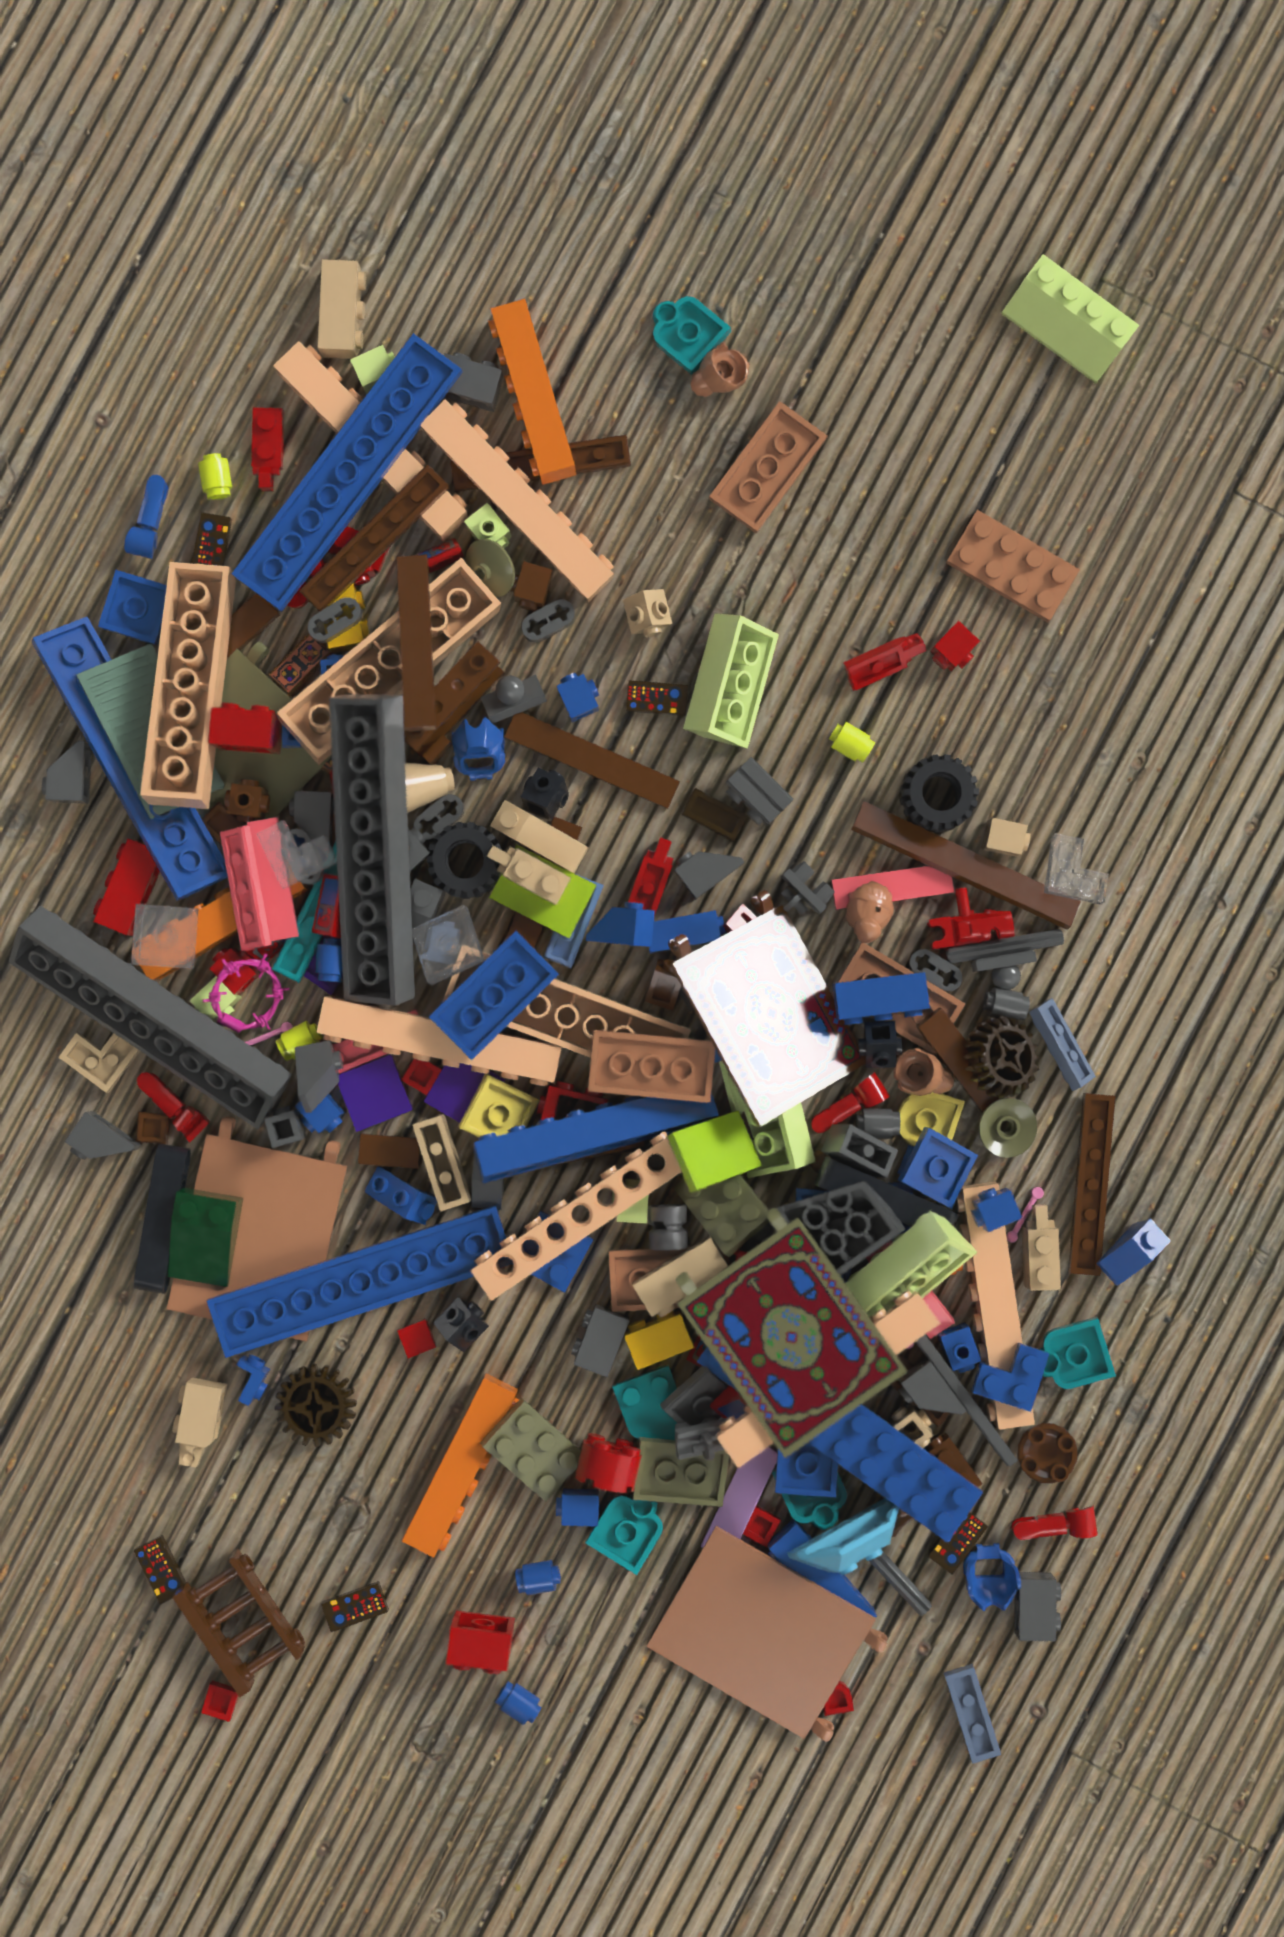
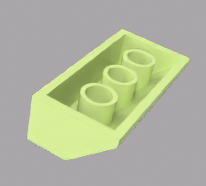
(1069, 318)
(731, 680)
(779, 1143)
(913, 1262)

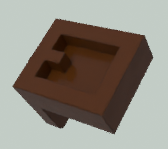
(663, 985)

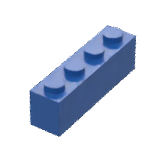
(794, 1535)

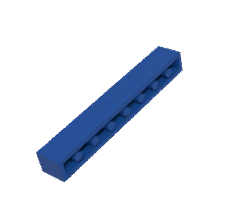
(585, 1134)

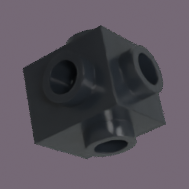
(545, 793)
(880, 1044)
(461, 1323)

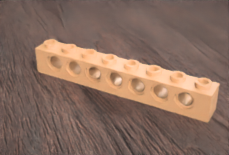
(496, 1281)

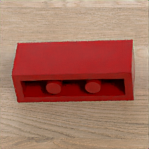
(127, 886)

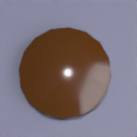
(1047, 1453)

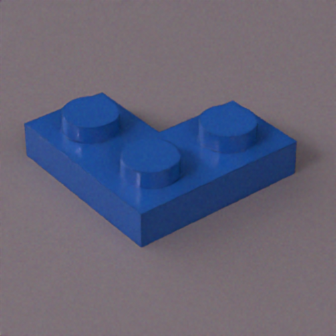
(1019, 1384)

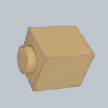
(1006, 837)

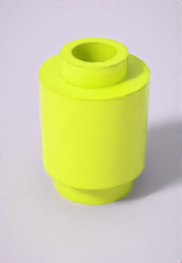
(215, 476)
(851, 742)
(297, 1036)

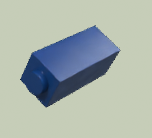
(698, 928)

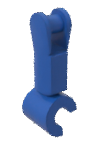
(144, 539)

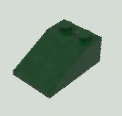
(203, 1236)

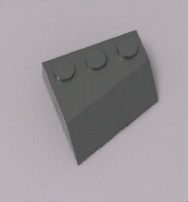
(846, 1223)

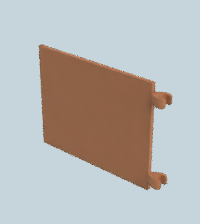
(283, 1217)
(763, 1633)

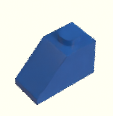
(625, 926)
(1133, 1251)

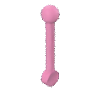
(284, 1027)
(1036, 1193)

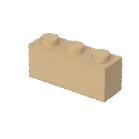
(341, 309)
(442, 1162)
(659, 1287)

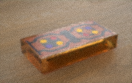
(299, 664)

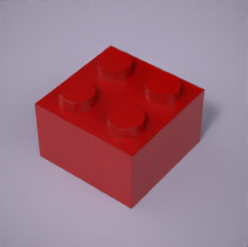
(245, 730)
(480, 1642)

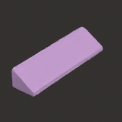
(743, 1494)

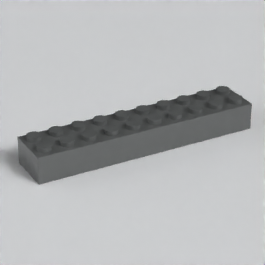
(372, 847)
(149, 1017)

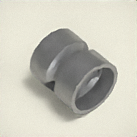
(667, 1227)

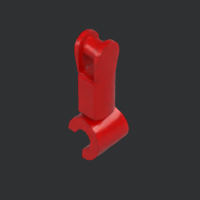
(868, 1092)
(187, 1120)
(1079, 1522)

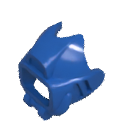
(478, 743)
(991, 1589)

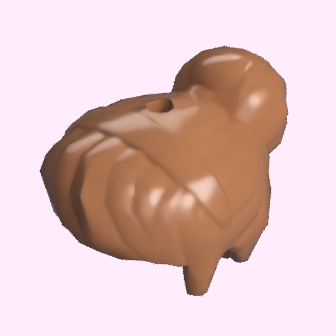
(731, 365)
(862, 913)
(934, 1078)

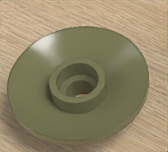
(491, 565)
(1020, 1130)

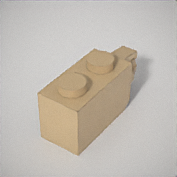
(530, 873)
(1041, 1251)
(199, 1418)

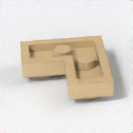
(99, 1065)

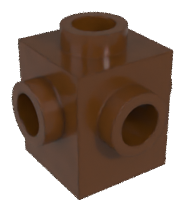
(258, 801)

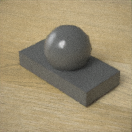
(513, 697)
(1005, 969)

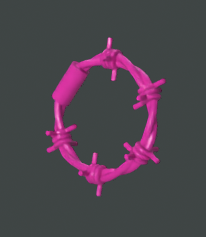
(260, 1021)

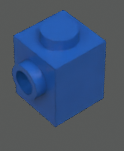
(578, 696)
(323, 1117)
(995, 1209)
(959, 1348)
(578, 1507)

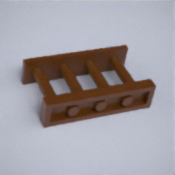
(458, 694)
(224, 1649)

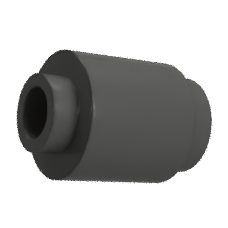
(1006, 1003)
(879, 1123)

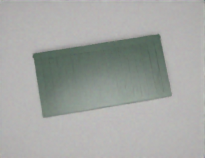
(122, 701)

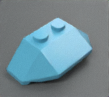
(850, 1540)

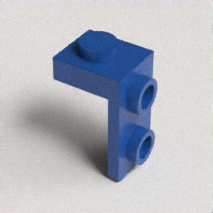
(400, 1196)

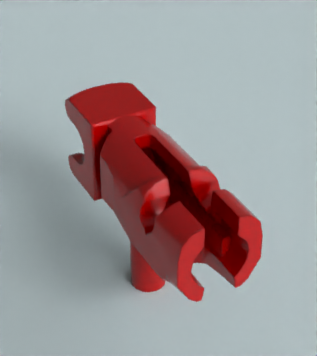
(971, 926)

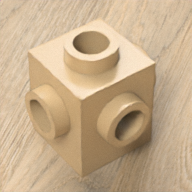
(647, 612)
(921, 1433)

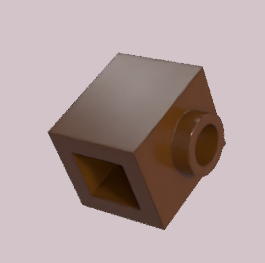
(532, 586)

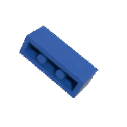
(881, 997)

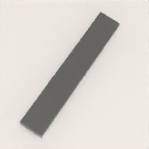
(967, 1401)

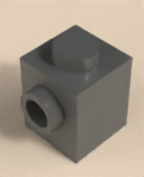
(285, 1126)

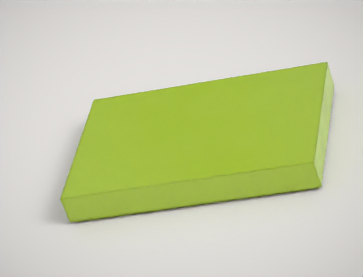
(560, 917)
(714, 1151)

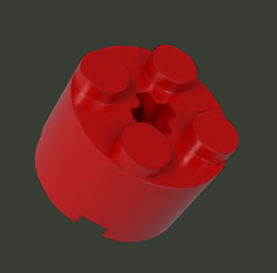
(608, 1464)

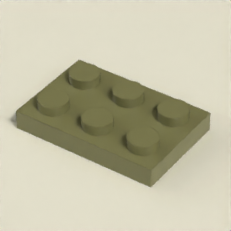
(727, 1211)
(532, 1449)
(679, 1481)

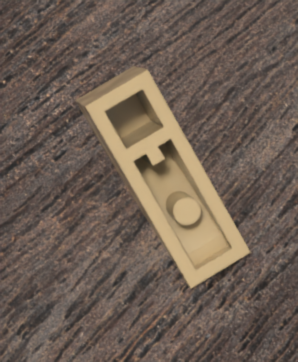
(539, 836)

